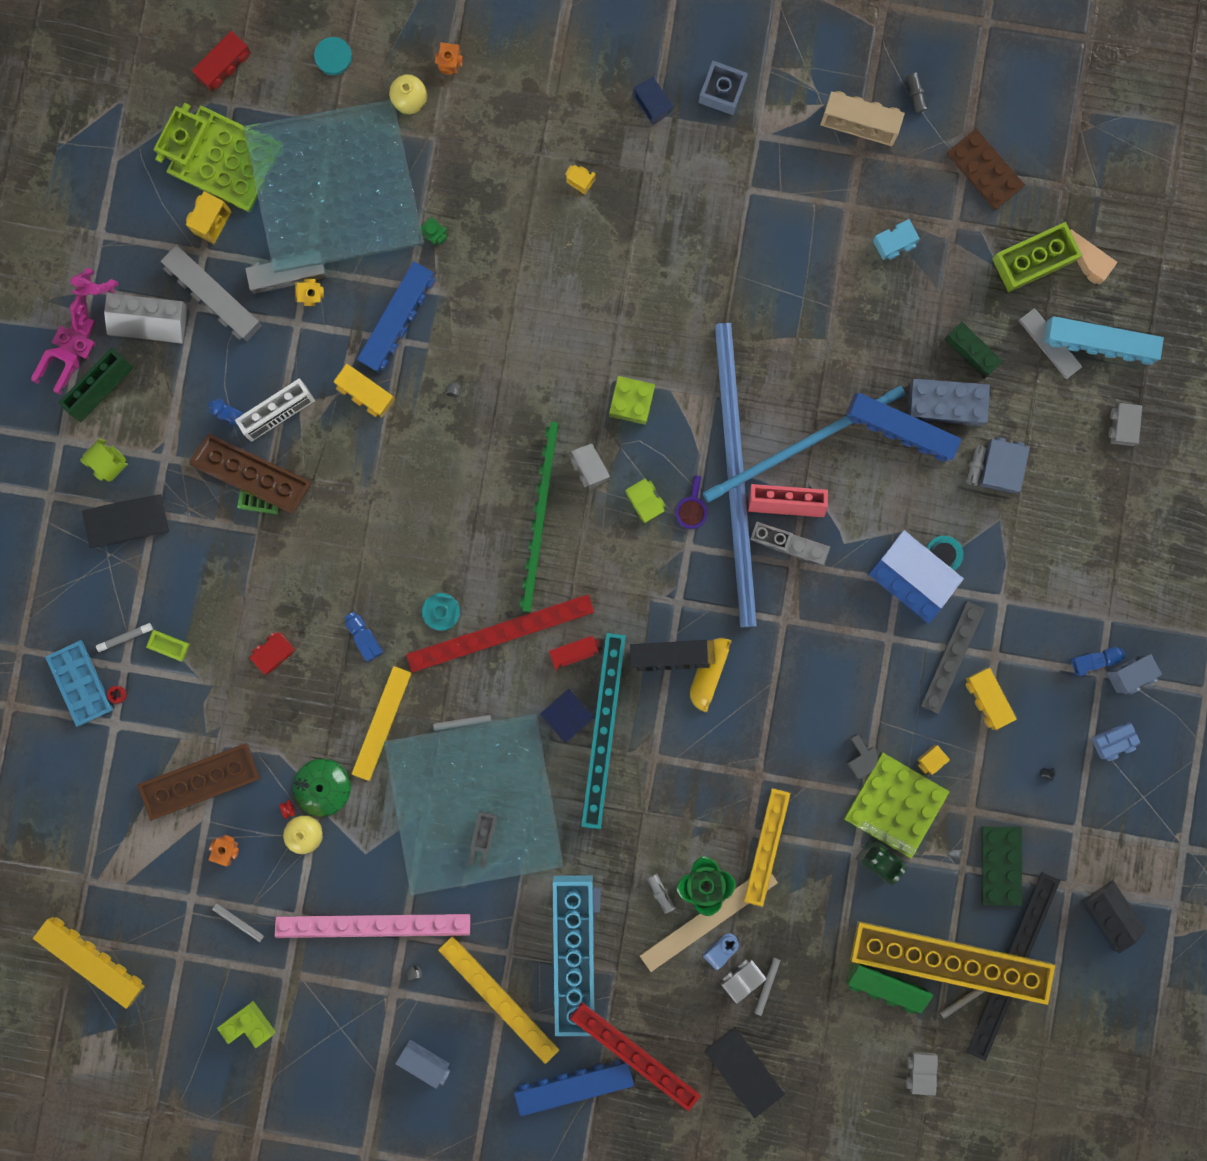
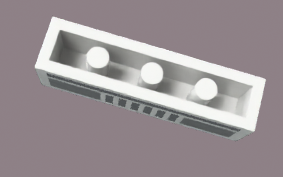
(275, 410)

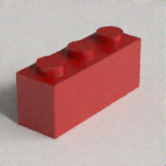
(221, 61)

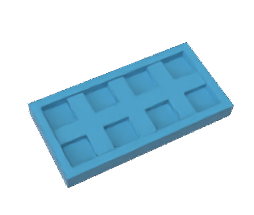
(79, 683)

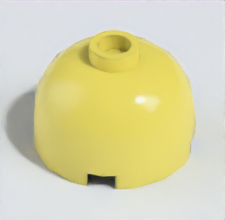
(408, 94)
(303, 834)

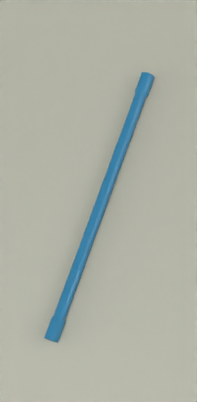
(719, 490)

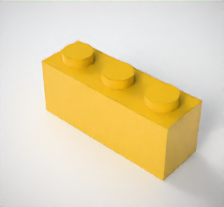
(363, 391)
(990, 699)

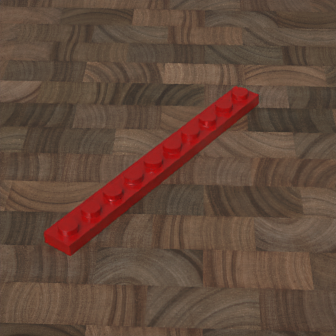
(500, 633)

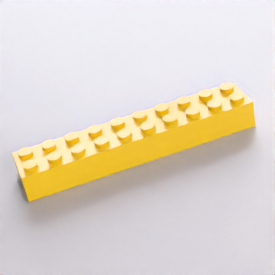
(952, 962)

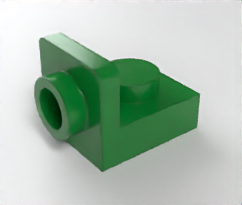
(434, 232)

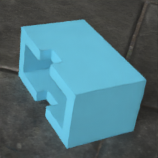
(900, 239)

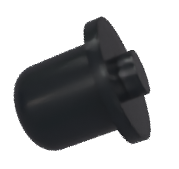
(1048, 773)

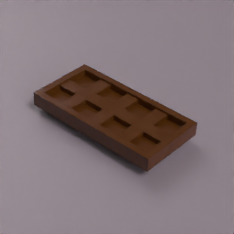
(985, 169)

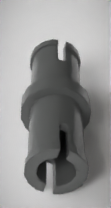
(916, 93)

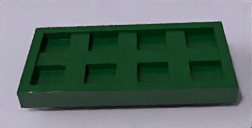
(1002, 866)

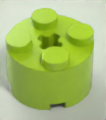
(104, 460)

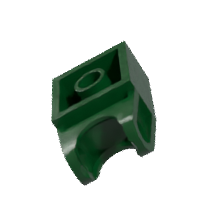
(884, 865)

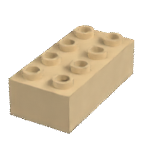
(862, 118)

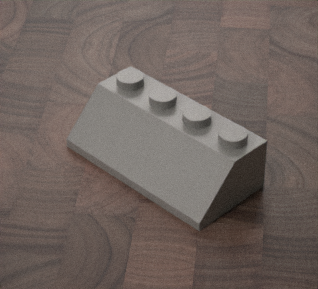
(145, 318)

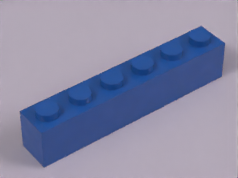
(396, 318)
(903, 427)
(573, 1087)

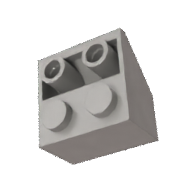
(590, 466)

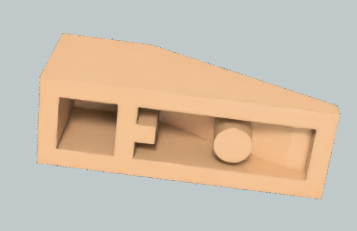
(1094, 262)

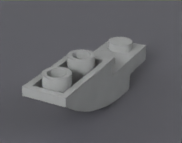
(789, 543)

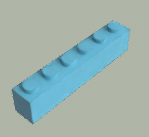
(1103, 340)

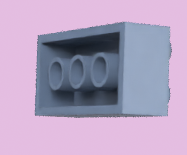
(949, 402)

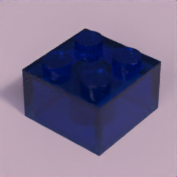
(567, 715)

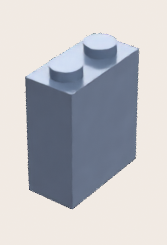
(1004, 465)
(423, 1064)

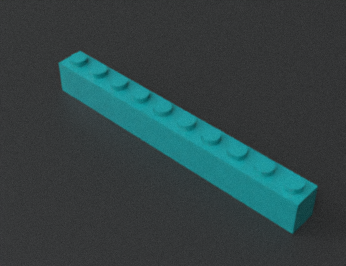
(603, 731)

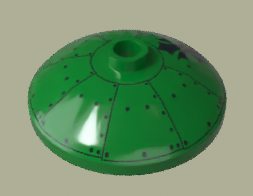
(335, 787)

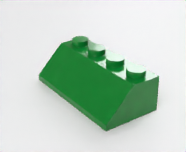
(889, 987)

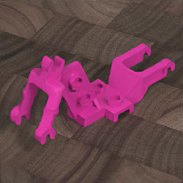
(74, 341)

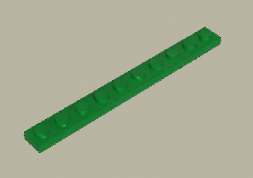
(540, 509)

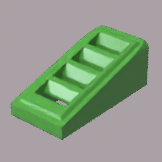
(241, 504)

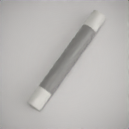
(124, 637)

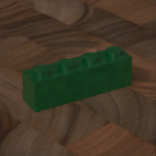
(95, 385)

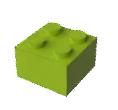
(632, 400)

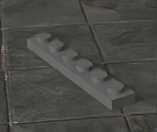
(952, 657)

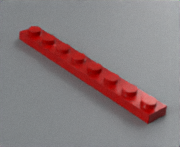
(635, 1056)

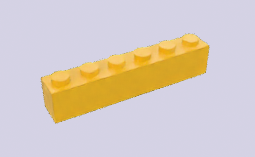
(89, 962)

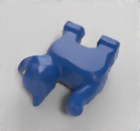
(223, 411)

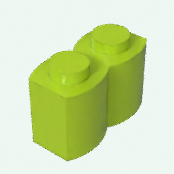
(645, 500)

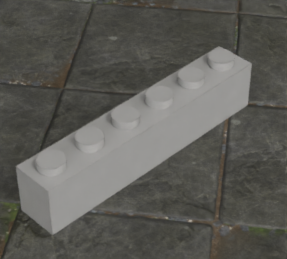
(211, 293)

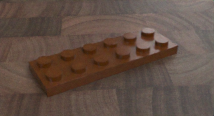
(250, 473)
(198, 781)

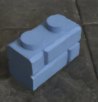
(1115, 741)

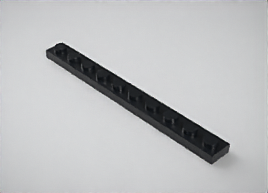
(1020, 946)

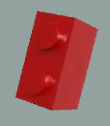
(272, 653)

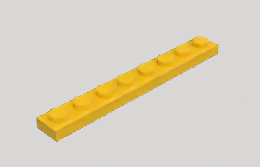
(499, 999)

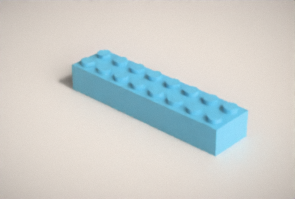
(572, 950)

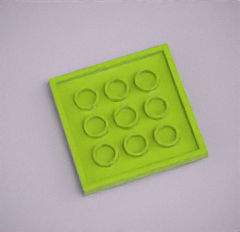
(897, 802)

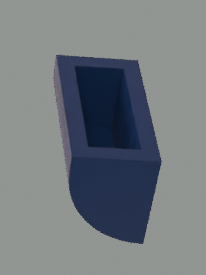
(652, 100)

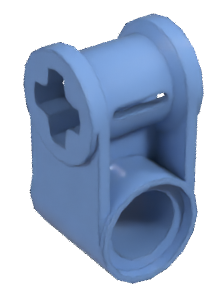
(718, 953)

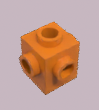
(449, 58)
(220, 856)

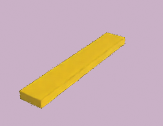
(381, 723)
(767, 847)

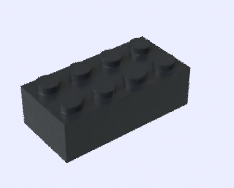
(668, 654)

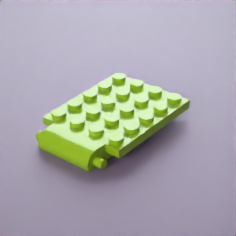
(209, 155)

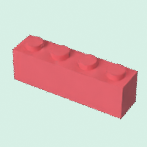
(787, 500)

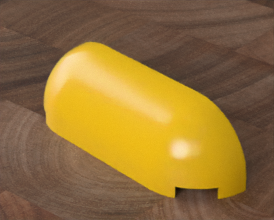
(707, 678)

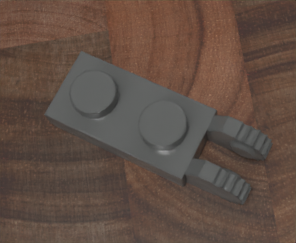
(483, 836)

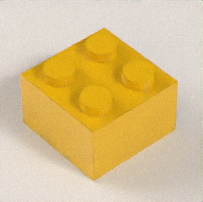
(208, 217)

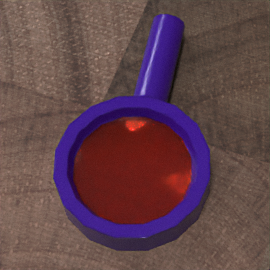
(692, 511)

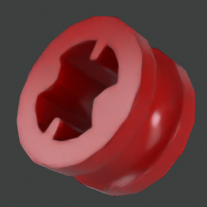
(114, 689)
(287, 809)

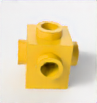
(302, 288)

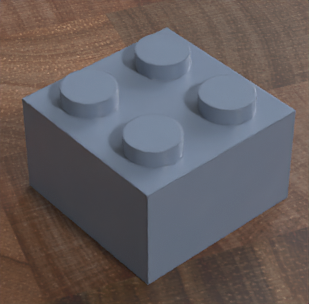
(723, 87)
(1134, 673)

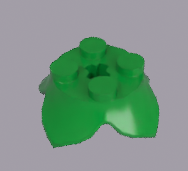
(703, 871)

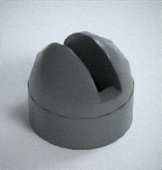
(453, 390)
(414, 973)

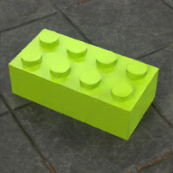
(1037, 257)

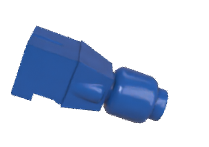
(363, 637)
(1094, 661)

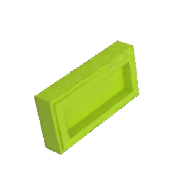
(167, 645)

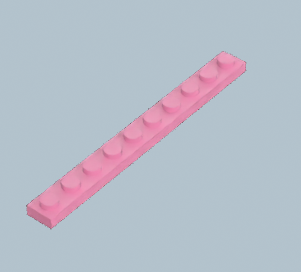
(372, 926)

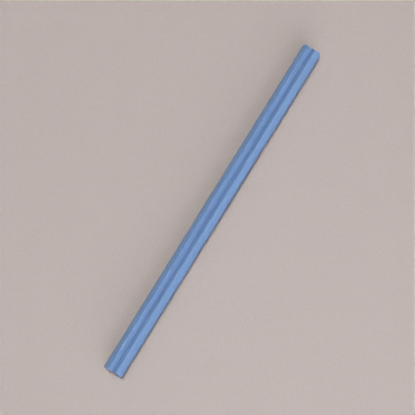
(734, 467)

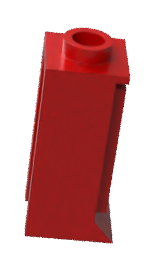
(574, 652)

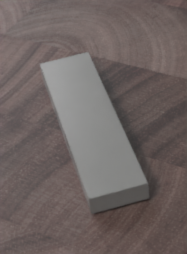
(1059, 356)

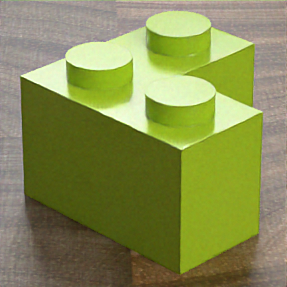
(248, 1021)

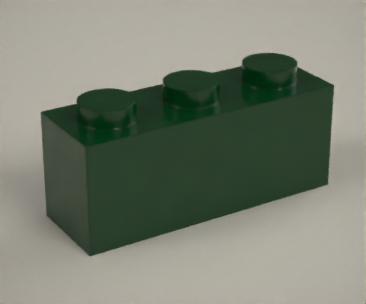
(973, 350)

